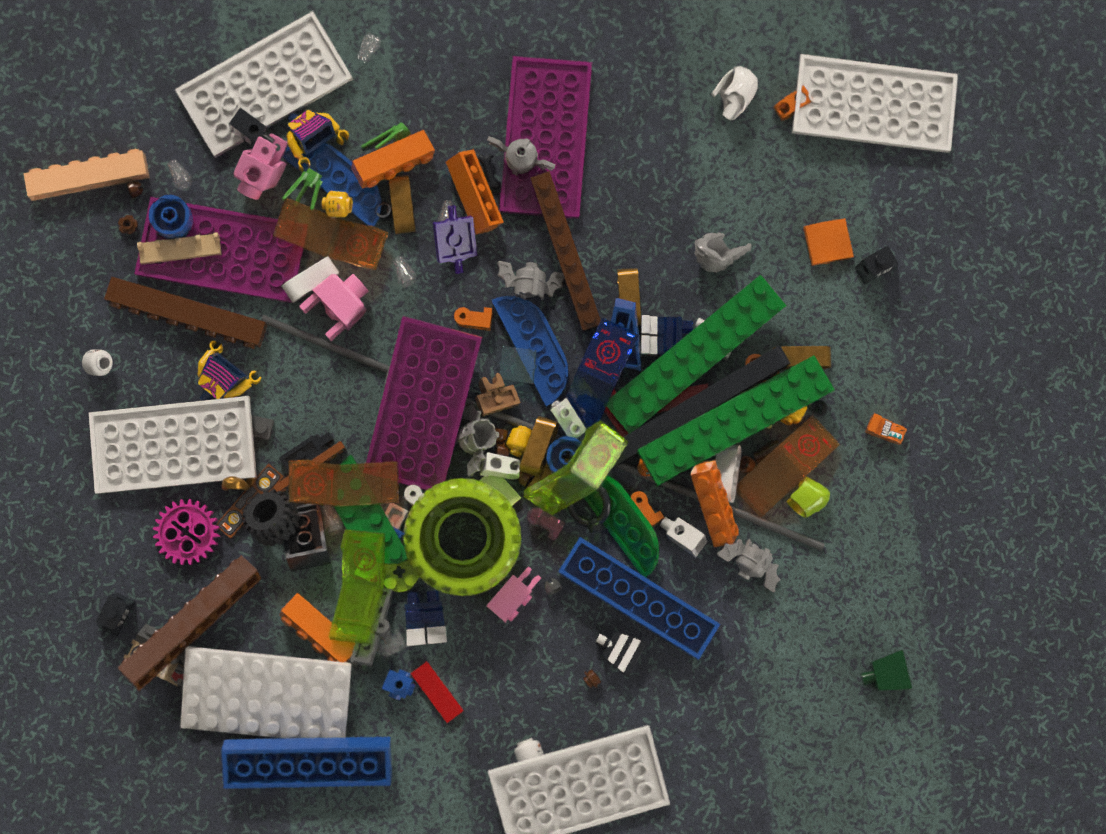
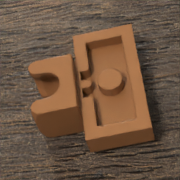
(496, 396)

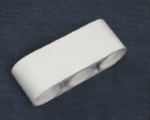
(308, 279)
(728, 464)

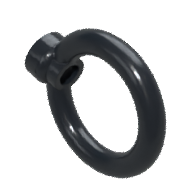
(596, 523)

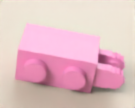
(512, 596)

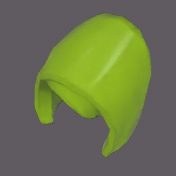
(809, 497)

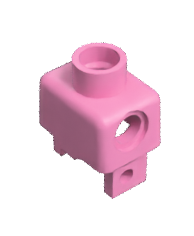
(260, 167)
(340, 302)

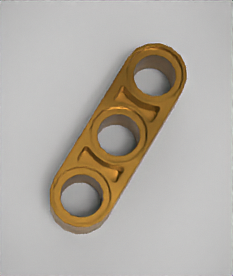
(402, 204)
(629, 288)
(800, 353)
(541, 438)

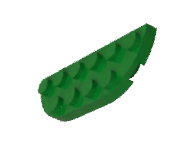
(373, 519)
(628, 526)

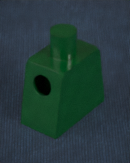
(888, 673)

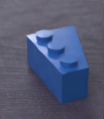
(625, 315)

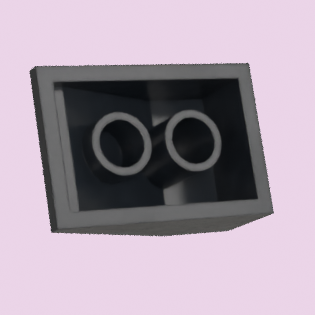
(309, 543)

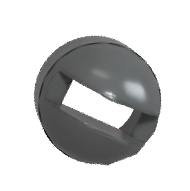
(553, 587)

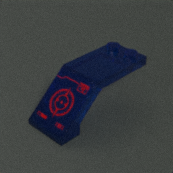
(600, 371)

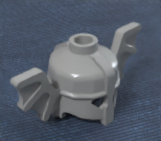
(521, 163)
(529, 280)
(476, 437)
(752, 562)

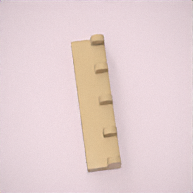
(179, 248)

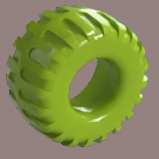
(452, 574)

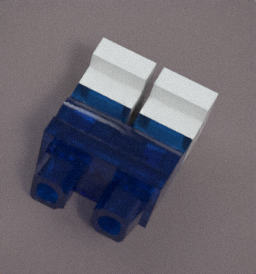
(662, 334)
(427, 613)

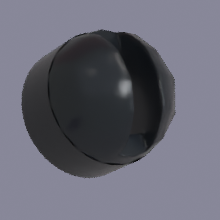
(389, 211)
(815, 408)

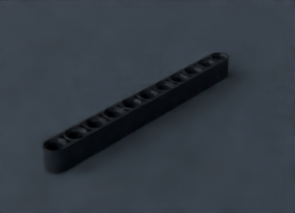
(705, 401)

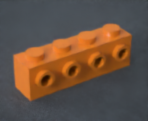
(393, 159)
(474, 191)
(714, 503)
(315, 628)

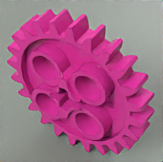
(197, 517)

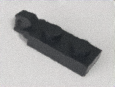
(307, 449)

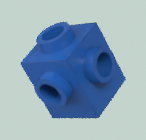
(391, 684)

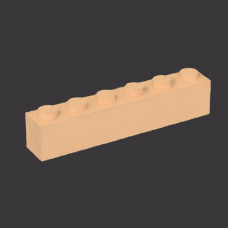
(86, 175)

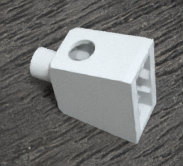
(691, 540)

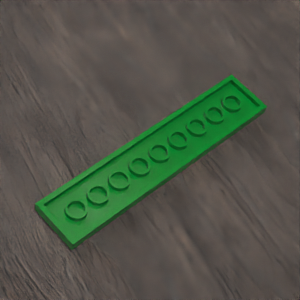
(695, 354)
(735, 420)

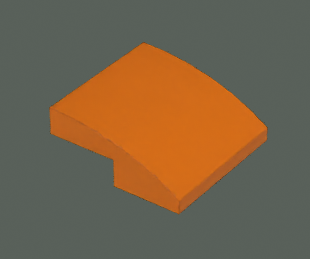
(828, 242)

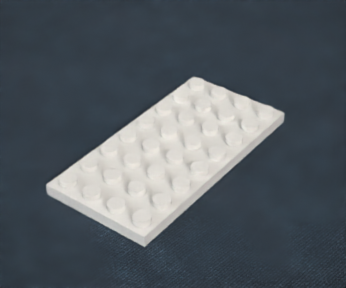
(265, 81)
(875, 103)
(172, 444)
(264, 694)
(581, 785)

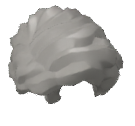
(714, 254)

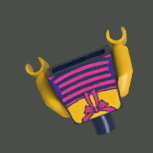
(311, 131)
(220, 377)

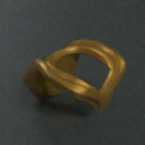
(237, 483)

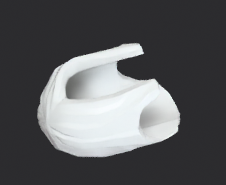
(736, 91)

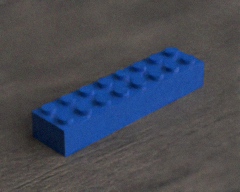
(639, 598)
(307, 762)

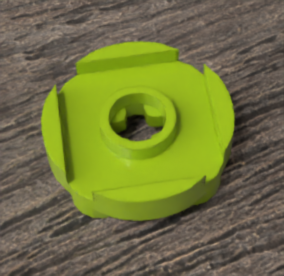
(401, 584)

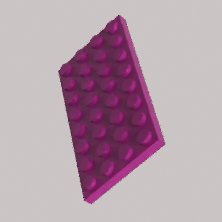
(551, 111)
(250, 260)
(424, 401)

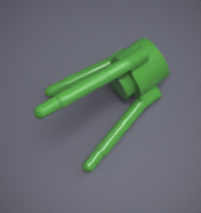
(396, 133)
(310, 179)

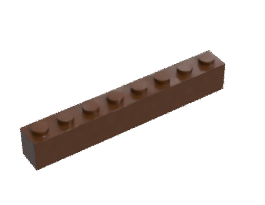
(566, 251)
(185, 312)
(189, 623)

